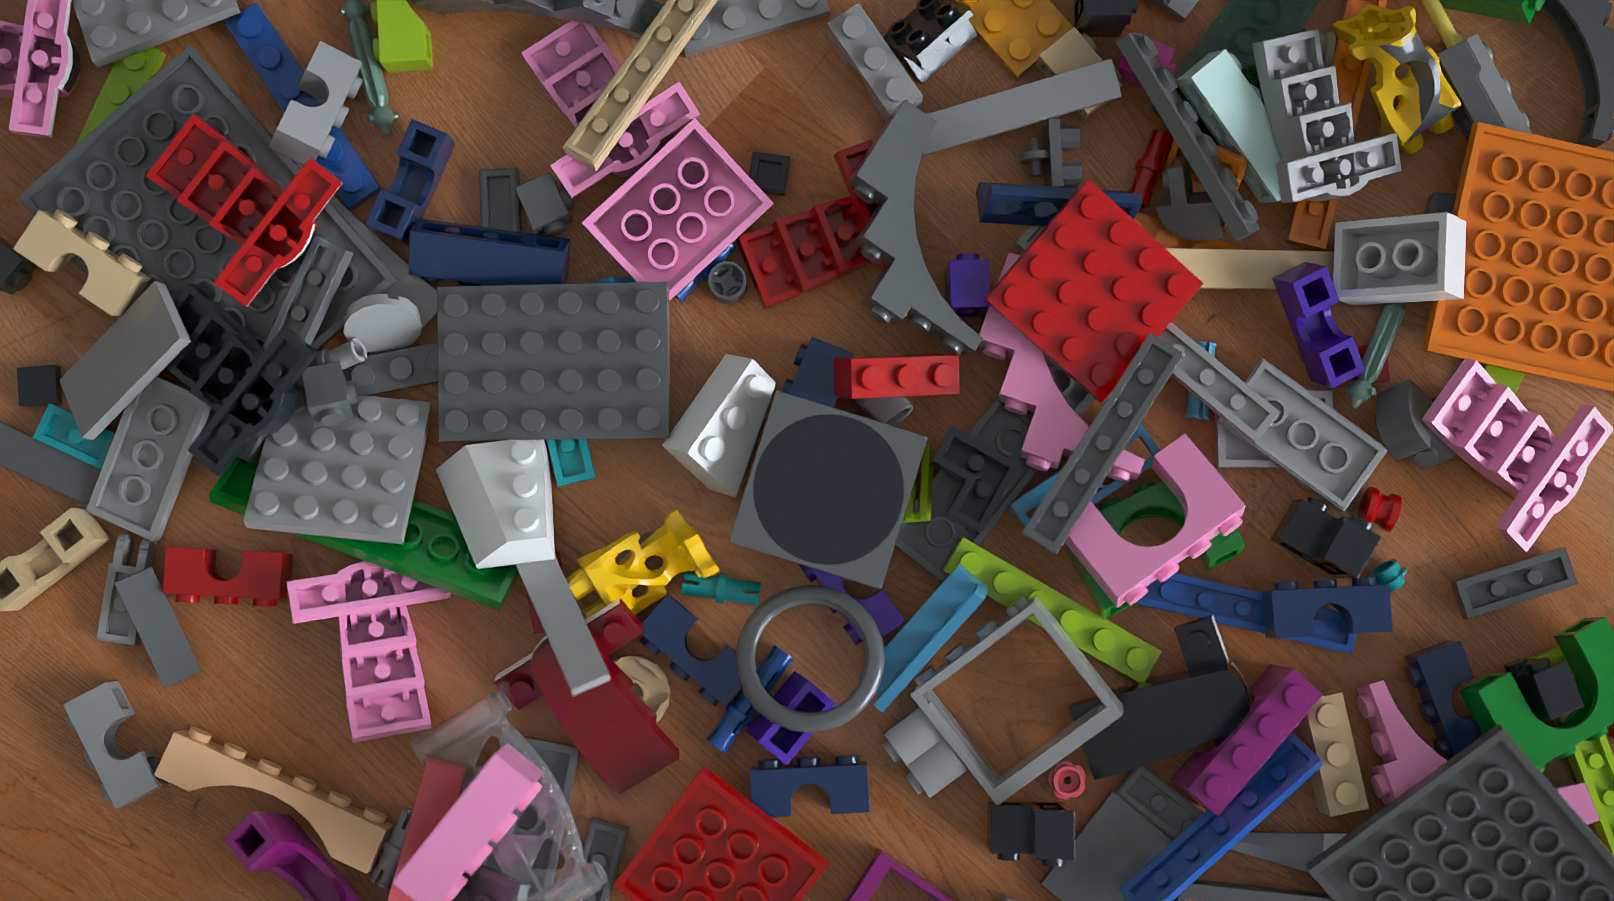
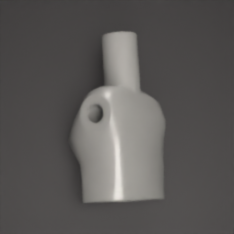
(886, 409)

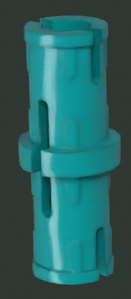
(721, 588)

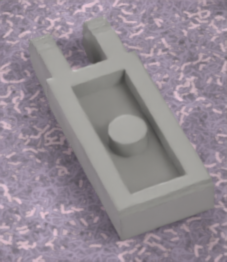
(115, 622)

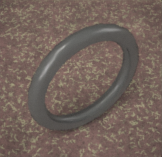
(836, 715)

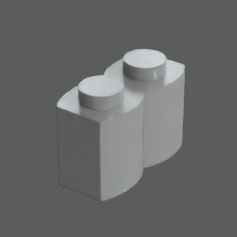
(924, 752)

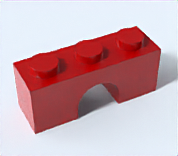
(896, 376)
(194, 573)

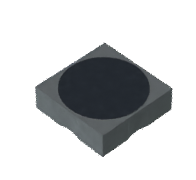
(828, 489)

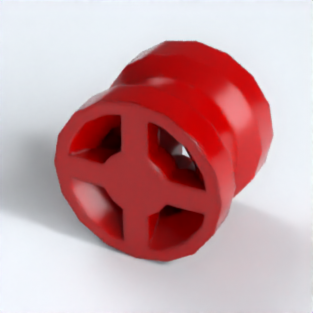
(1380, 508)

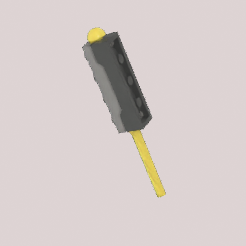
(1474, 78)

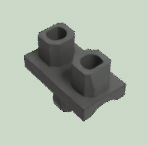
(1055, 139)

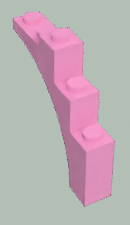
(1030, 388)
(1411, 759)

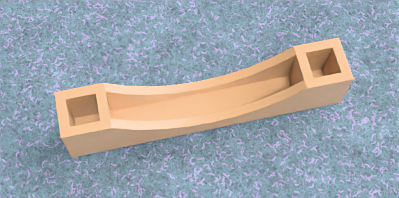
(347, 832)

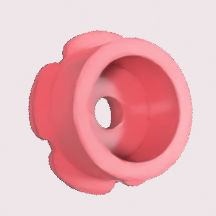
(1057, 776)

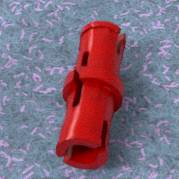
(1151, 165)

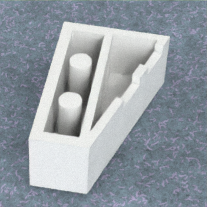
(723, 424)

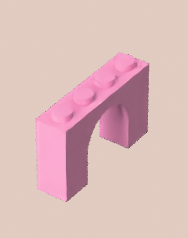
(1208, 509)

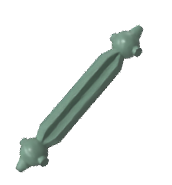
(370, 70)
(1376, 353)

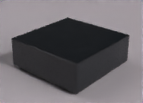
(770, 172)
(39, 385)

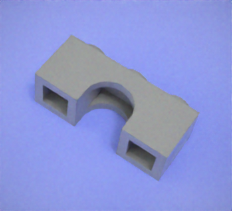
(867, 51)
(305, 129)
(95, 720)

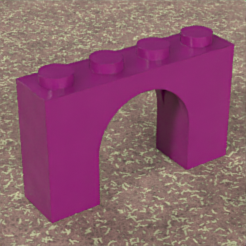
(1280, 703)
(283, 848)

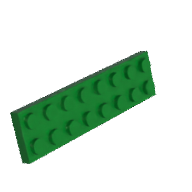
(430, 551)

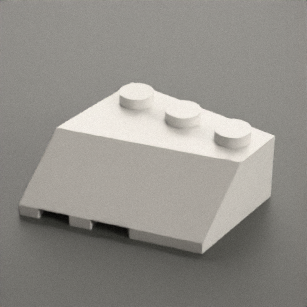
(502, 500)

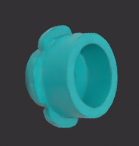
(1389, 573)

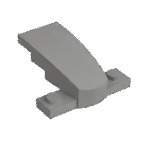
(1312, 126)

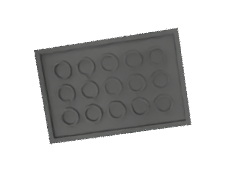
(554, 362)

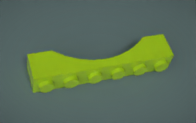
(403, 37)

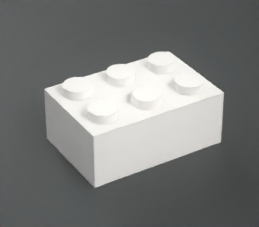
(1400, 259)

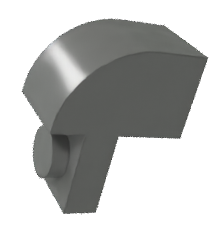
(1185, 212)
(1401, 427)

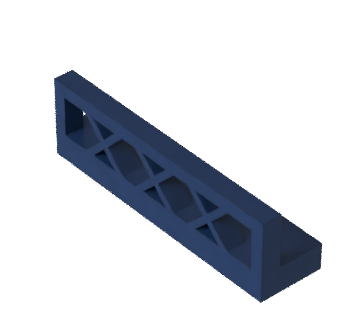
(1036, 204)

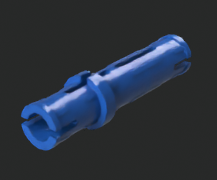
(741, 710)

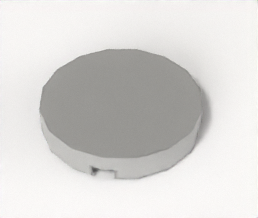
(382, 323)

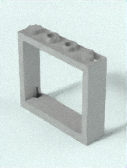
(1005, 785)

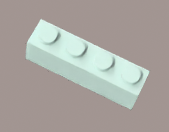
(1235, 118)

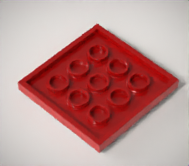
(1093, 290)
(720, 850)

